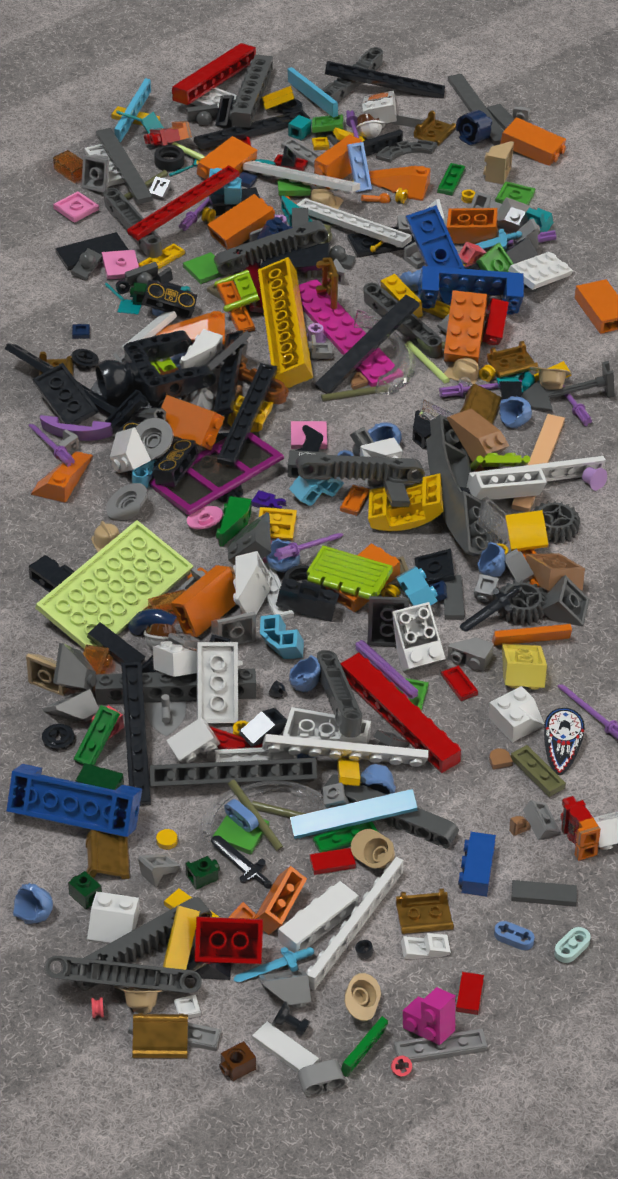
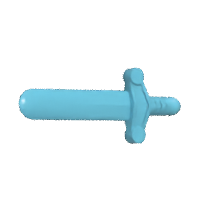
(502, 239)
(289, 958)

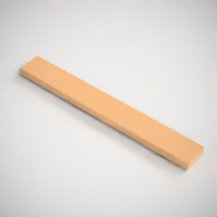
(541, 454)

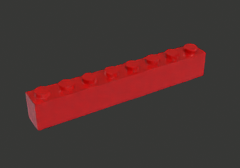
(213, 74)
(401, 712)

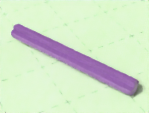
(387, 670)

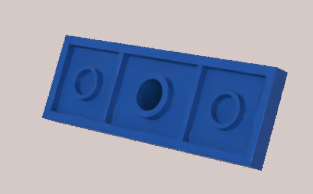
(434, 242)

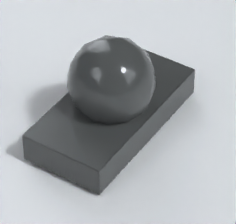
(202, 114)
(338, 252)
(86, 264)
(142, 274)
(360, 438)

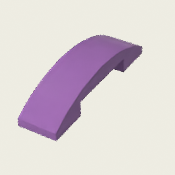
(98, 431)

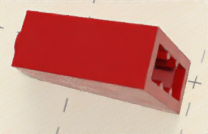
(495, 322)

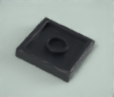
(437, 566)

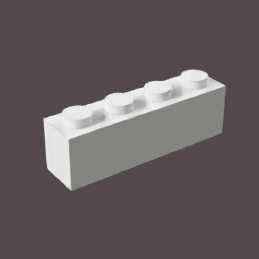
(508, 484)
(318, 918)

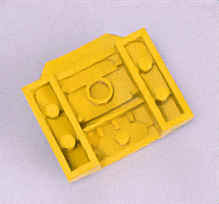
(424, 506)

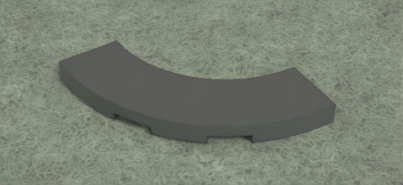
(405, 147)

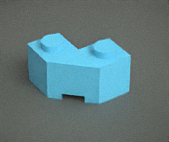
(231, 191)
(310, 489)
(416, 587)
(284, 642)

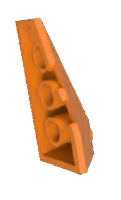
(413, 178)
(211, 321)
(62, 479)

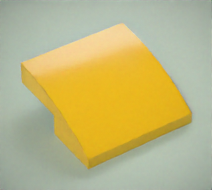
(278, 97)
(281, 522)
(526, 530)

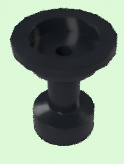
(284, 1016)

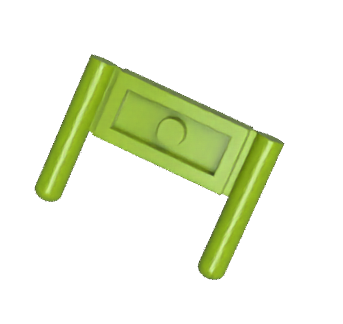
(245, 288)
(496, 460)

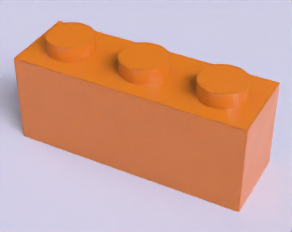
(280, 899)

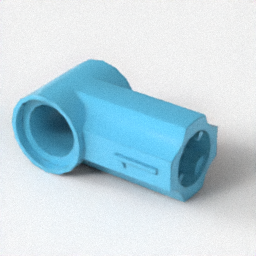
(143, 473)

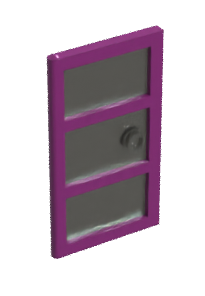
(210, 480)

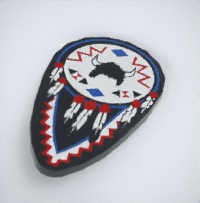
(563, 738)

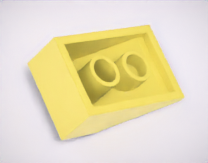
(523, 666)

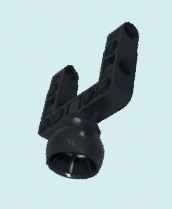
(117, 377)

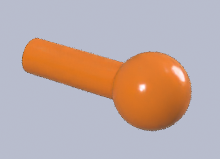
(382, 198)

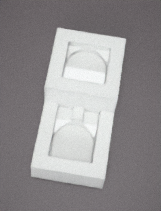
(428, 947)

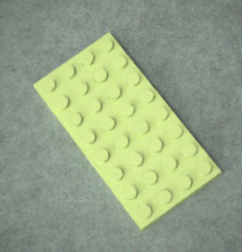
(114, 584)

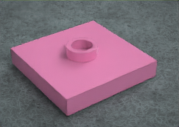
(76, 207)
(118, 263)
(298, 436)

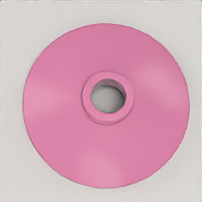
(205, 517)

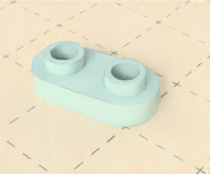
(571, 946)

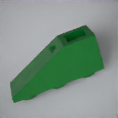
(235, 518)

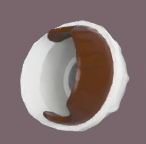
(368, 126)
(158, 633)

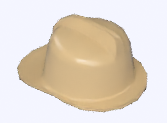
(325, 197)
(463, 368)
(551, 378)
(104, 535)
(372, 849)
(362, 996)
(139, 999)

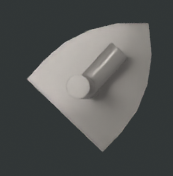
(165, 715)

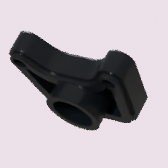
(313, 439)

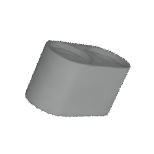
(321, 1077)

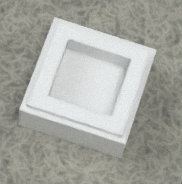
(188, 1005)

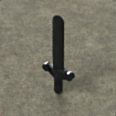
(501, 600)
(250, 870)

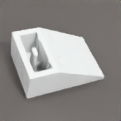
(203, 350)
(251, 582)
(417, 637)

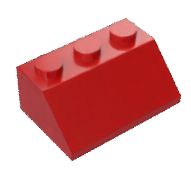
(229, 940)

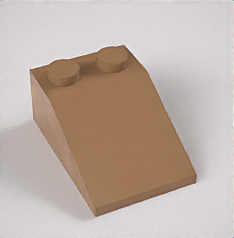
(477, 434)
(552, 567)

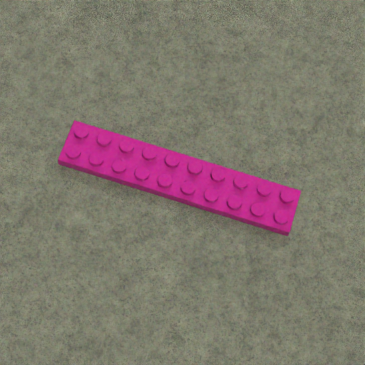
(340, 330)

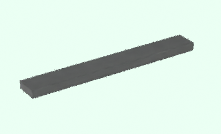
(473, 103)
(124, 166)

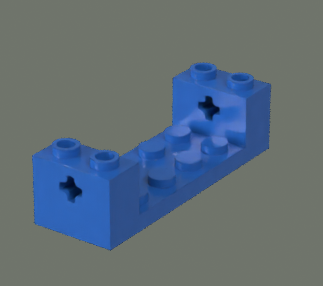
(443, 279)
(73, 802)

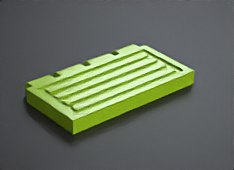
(349, 572)

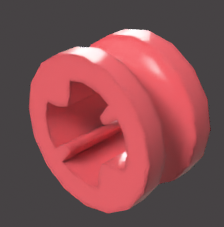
(97, 1007)
(405, 1060)

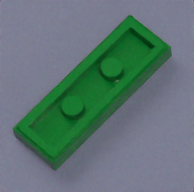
(451, 179)
(96, 735)
(340, 838)
(364, 1046)

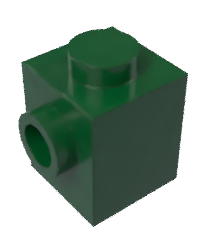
(83, 889)

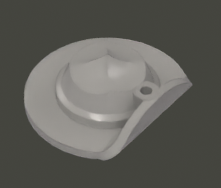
(156, 436)
(126, 501)

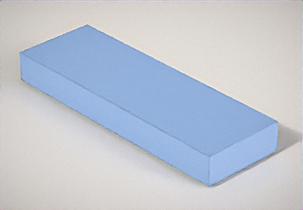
(359, 166)

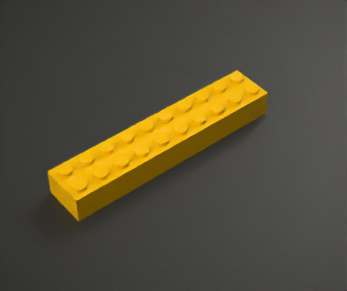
(285, 322)

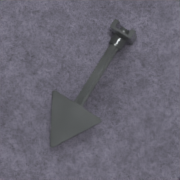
(539, 397)

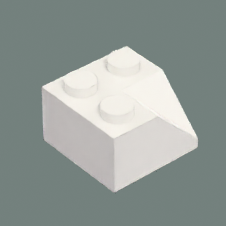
(384, 448)
(515, 714)
(193, 740)

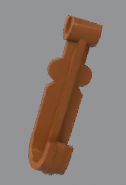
(278, 391)

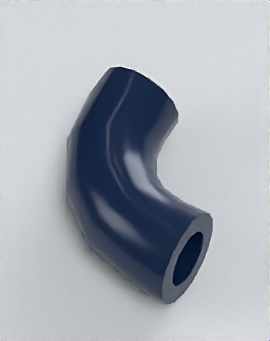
(147, 617)

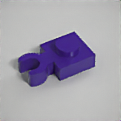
(267, 500)

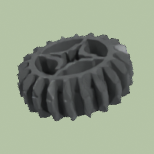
(560, 521)
(526, 605)

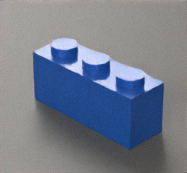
(477, 863)

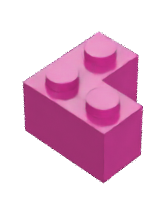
(432, 1016)

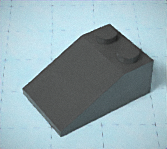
(251, 539)
(381, 620)

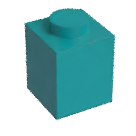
(299, 127)

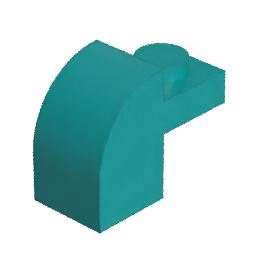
(541, 217)

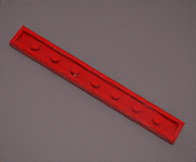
(183, 202)

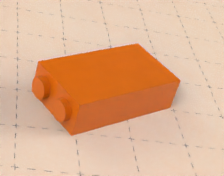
(534, 141)
(231, 152)
(335, 160)
(236, 224)
(599, 304)
(192, 421)
(374, 553)
(205, 601)

